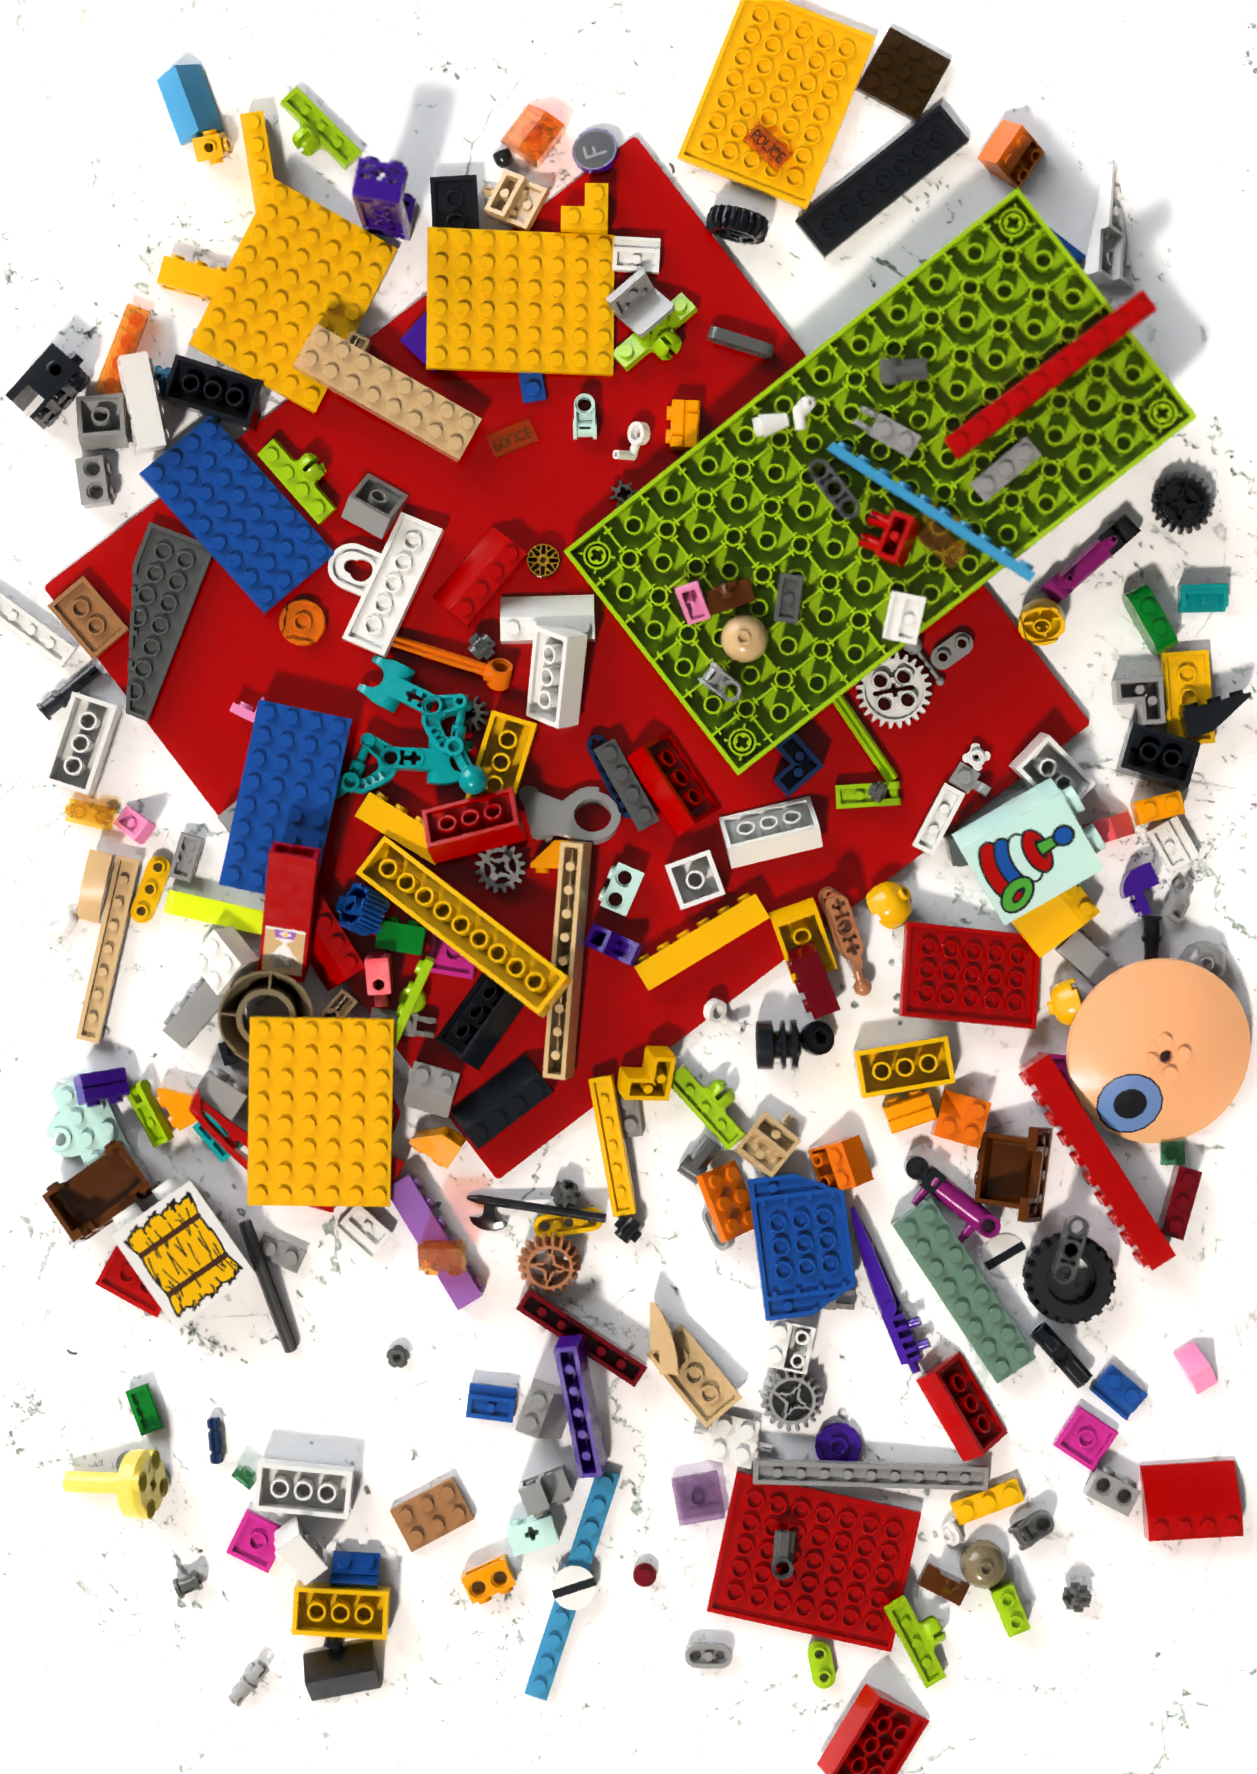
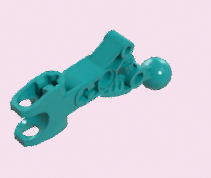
(398, 688)
(432, 761)

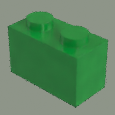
(401, 937)

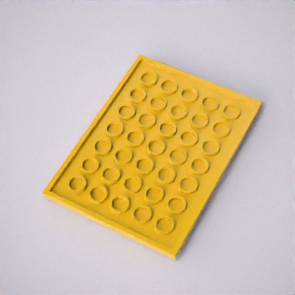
(794, 79)
(286, 276)
(519, 302)
(320, 1111)

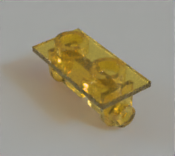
(90, 814)

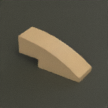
(95, 885)
(663, 1341)

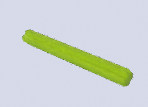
(865, 739)

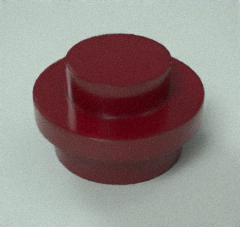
(644, 1574)

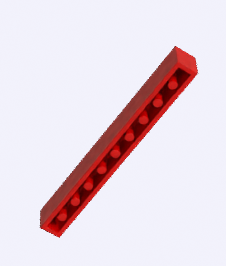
(1050, 375)

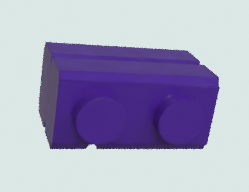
(101, 1086)

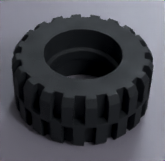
(1074, 1310)

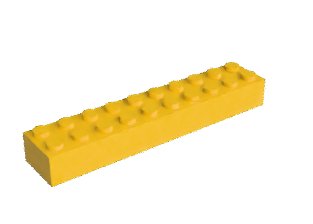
(464, 926)

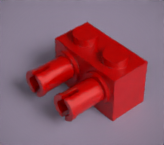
(896, 539)

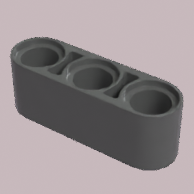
(825, 481)
(1073, 1260)

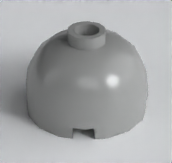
(1207, 956)

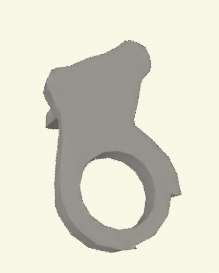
(554, 817)

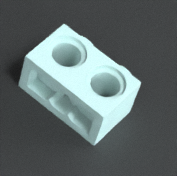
(626, 891)

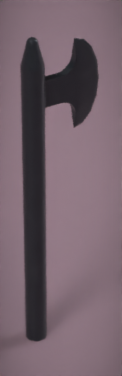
(489, 1221)

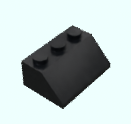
(1158, 757)

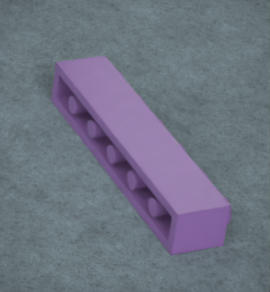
(425, 1225)

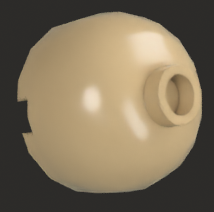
(744, 638)

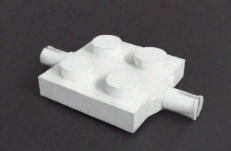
(732, 1440)

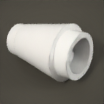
(769, 423)

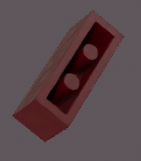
(812, 980)
(1179, 1201)

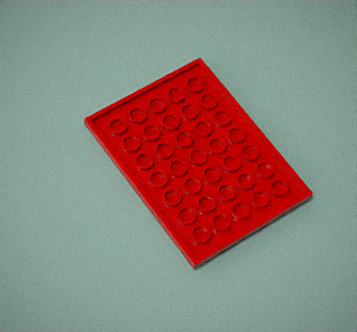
(846, 1561)

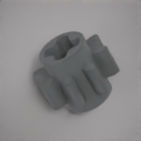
(627, 488)
(481, 646)
(565, 1193)
(1076, 1597)

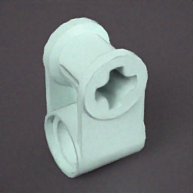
(584, 421)

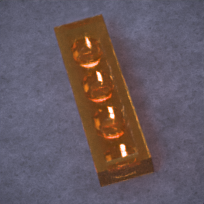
(125, 342)

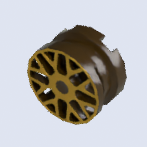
(543, 561)

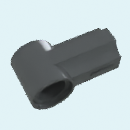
(895, 371)
(699, 1159)
(783, 1551)

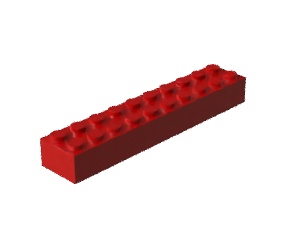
(1096, 1160)

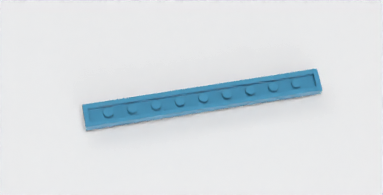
(940, 516)
(580, 1555)

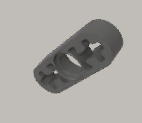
(740, 342)

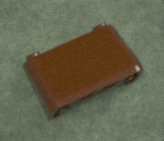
(99, 1192)

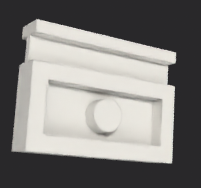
(636, 253)
(904, 617)
(1173, 844)
(363, 1230)

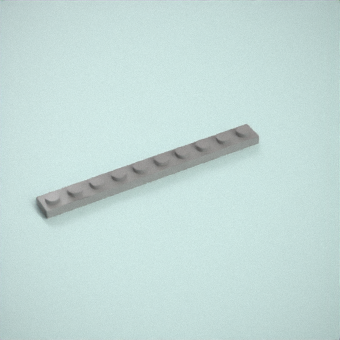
(870, 1474)

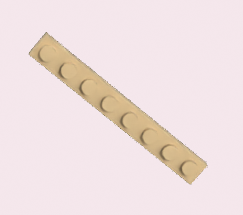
(108, 949)

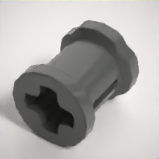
(187, 1584)

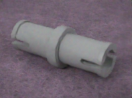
(248, 1683)

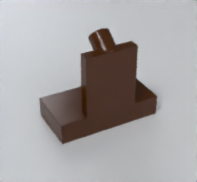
(729, 596)
(943, 1583)

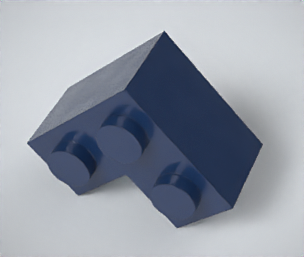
(801, 763)

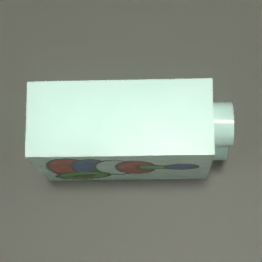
(1031, 849)

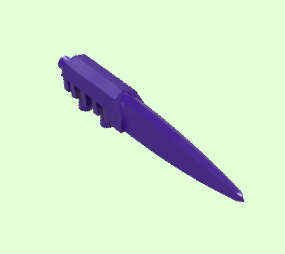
(888, 1303)

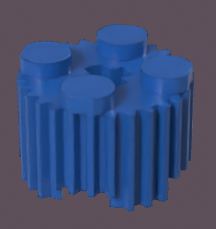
(362, 910)

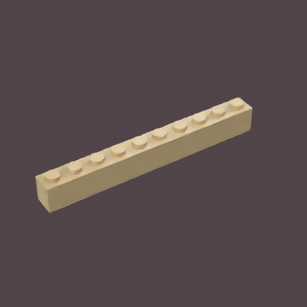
(567, 957)

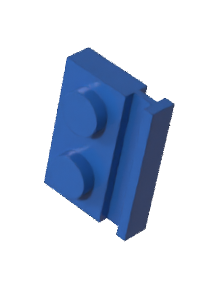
(1118, 1391)
(491, 1402)
(355, 1569)

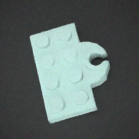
(85, 1128)

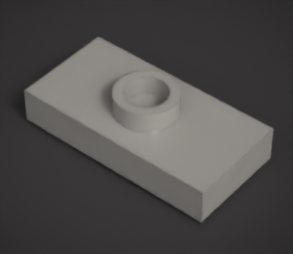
(186, 857)

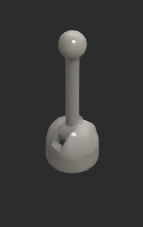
(916, 650)

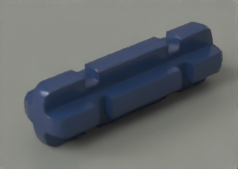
(215, 1440)

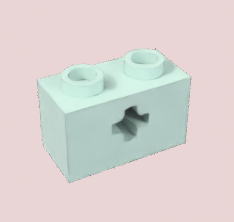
(523, 1543)

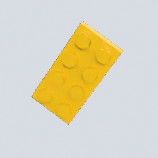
(1185, 682)

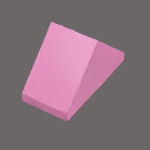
(693, 602)
(1195, 1367)

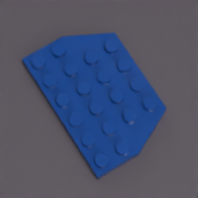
(800, 1244)

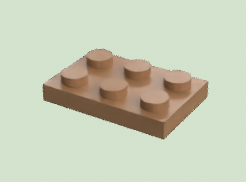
(88, 617)
(432, 1514)

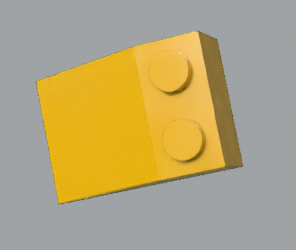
(1056, 920)
(800, 925)

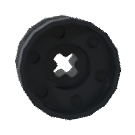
(777, 1044)

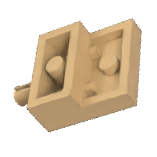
(515, 200)
(768, 1144)

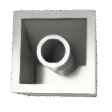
(543, 1412)

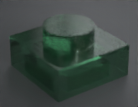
(1172, 1152)
(245, 1476)

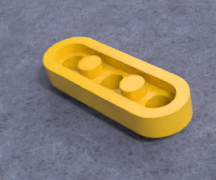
(158, 881)
(557, 1224)

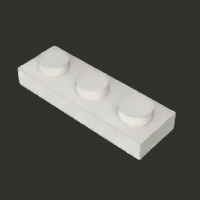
(938, 819)

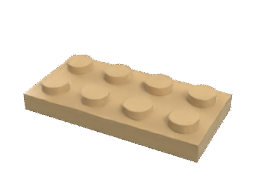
(700, 1380)

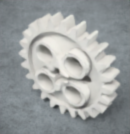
(897, 712)

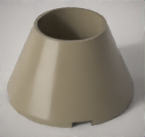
(231, 1014)

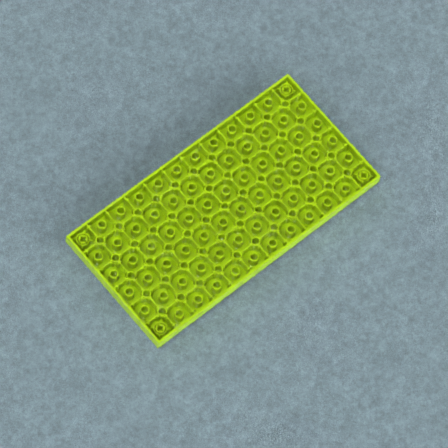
(747, 507)

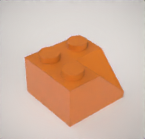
(961, 1118)

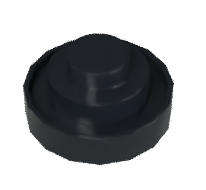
(817, 1038)

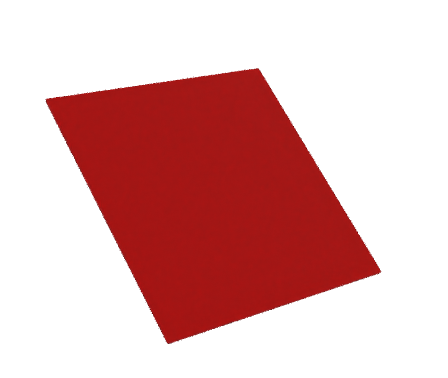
(553, 497)

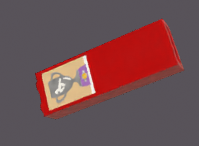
(289, 909)

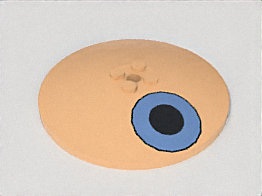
(1127, 1026)

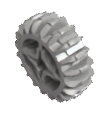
(802, 1404)

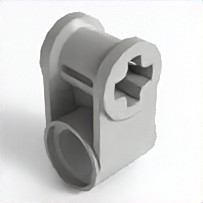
(720, 682)

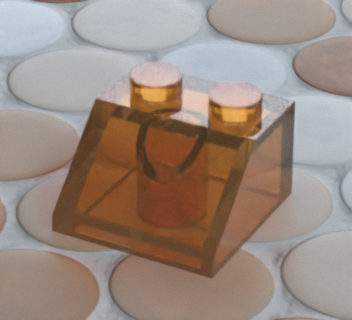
(534, 135)
(443, 1256)

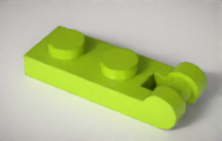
(857, 796)
(149, 1113)

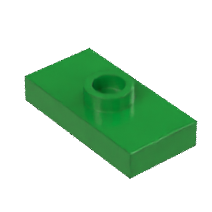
(144, 1409)

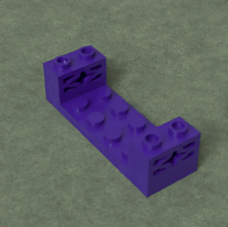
(383, 204)

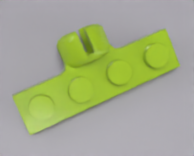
(318, 130)
(659, 338)
(299, 478)
(412, 997)
(709, 1105)
(918, 1639)

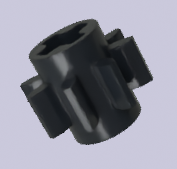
(628, 1229)

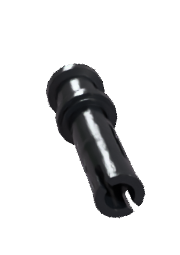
(60, 697)
(1151, 936)

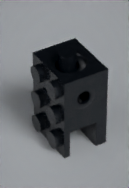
(55, 380)

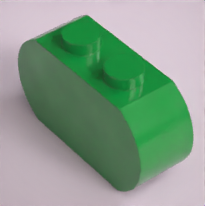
(1149, 619)

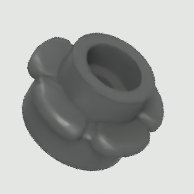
(877, 791)
(397, 1350)

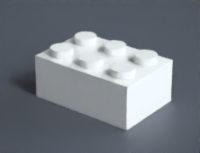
(1046, 760)

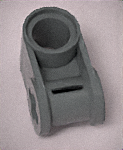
(1029, 1528)

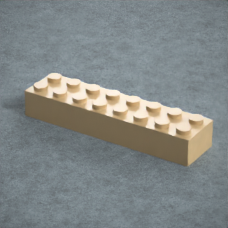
(386, 393)

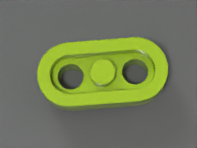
(821, 1664)

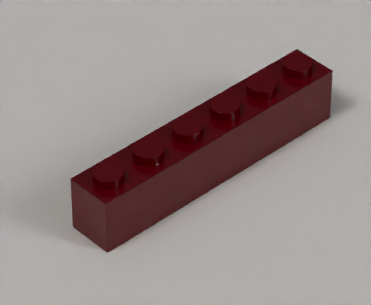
(597, 1345)

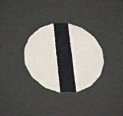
(1005, 1255)
(574, 1587)

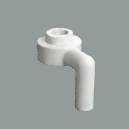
(638, 435)
(716, 1010)

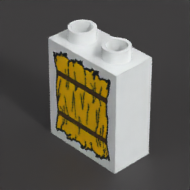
(181, 1251)

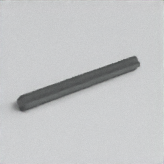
(267, 1285)

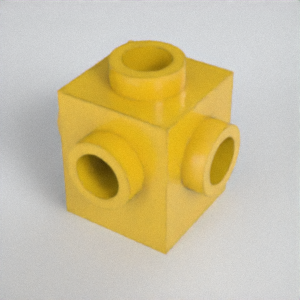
(211, 147)

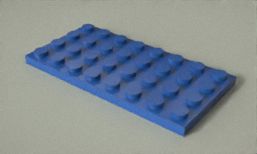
(237, 514)
(284, 789)

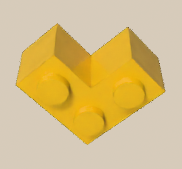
(591, 217)
(652, 1079)

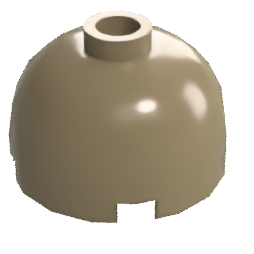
(983, 1564)

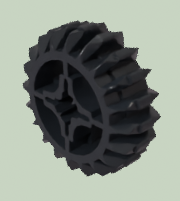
(737, 224)
(1184, 493)

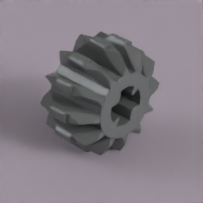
(478, 717)

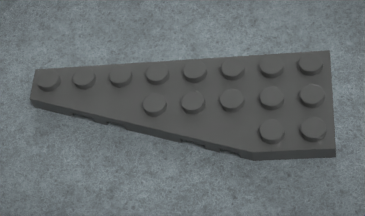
(163, 594)

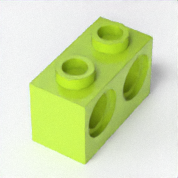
(1009, 1608)

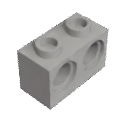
(88, 483)
(1109, 1495)

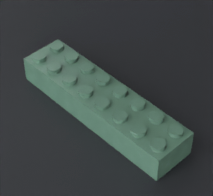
(963, 1290)

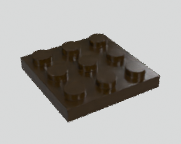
(903, 75)

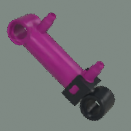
(1090, 559)
(951, 1196)

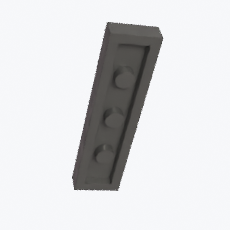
(626, 785)

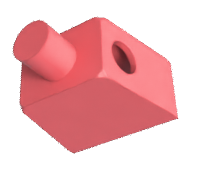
(379, 966)

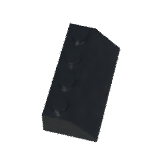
(214, 392)
(480, 1021)
(501, 1101)

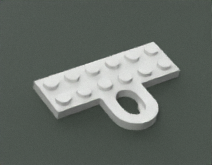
(392, 583)

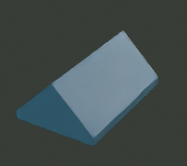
(189, 102)

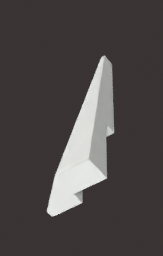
(1105, 255)

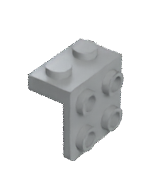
(639, 304)

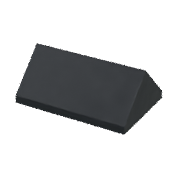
(342, 1671)

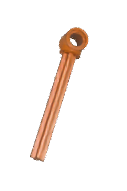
(495, 672)

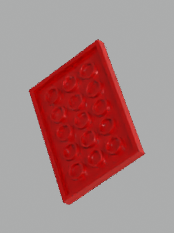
(968, 976)

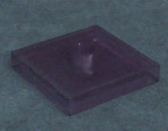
(698, 1497)

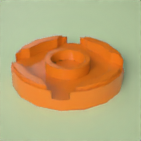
(302, 622)

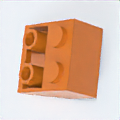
(1011, 154)
(841, 1163)

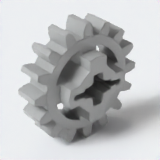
(493, 878)

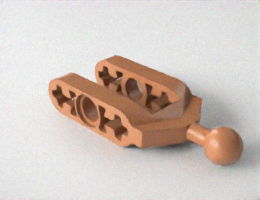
(846, 947)

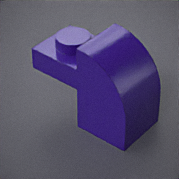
(1134, 883)
(613, 945)

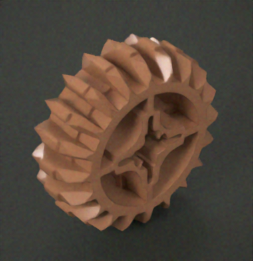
(567, 1268)

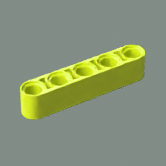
(214, 912)

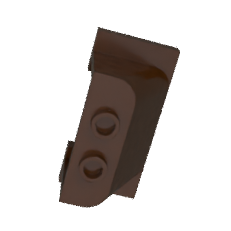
(1014, 1171)

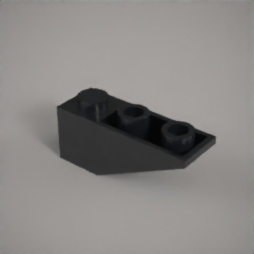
(1206, 718)

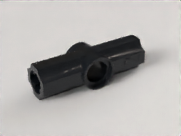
(1071, 1365)

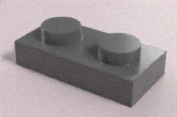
(788, 598)

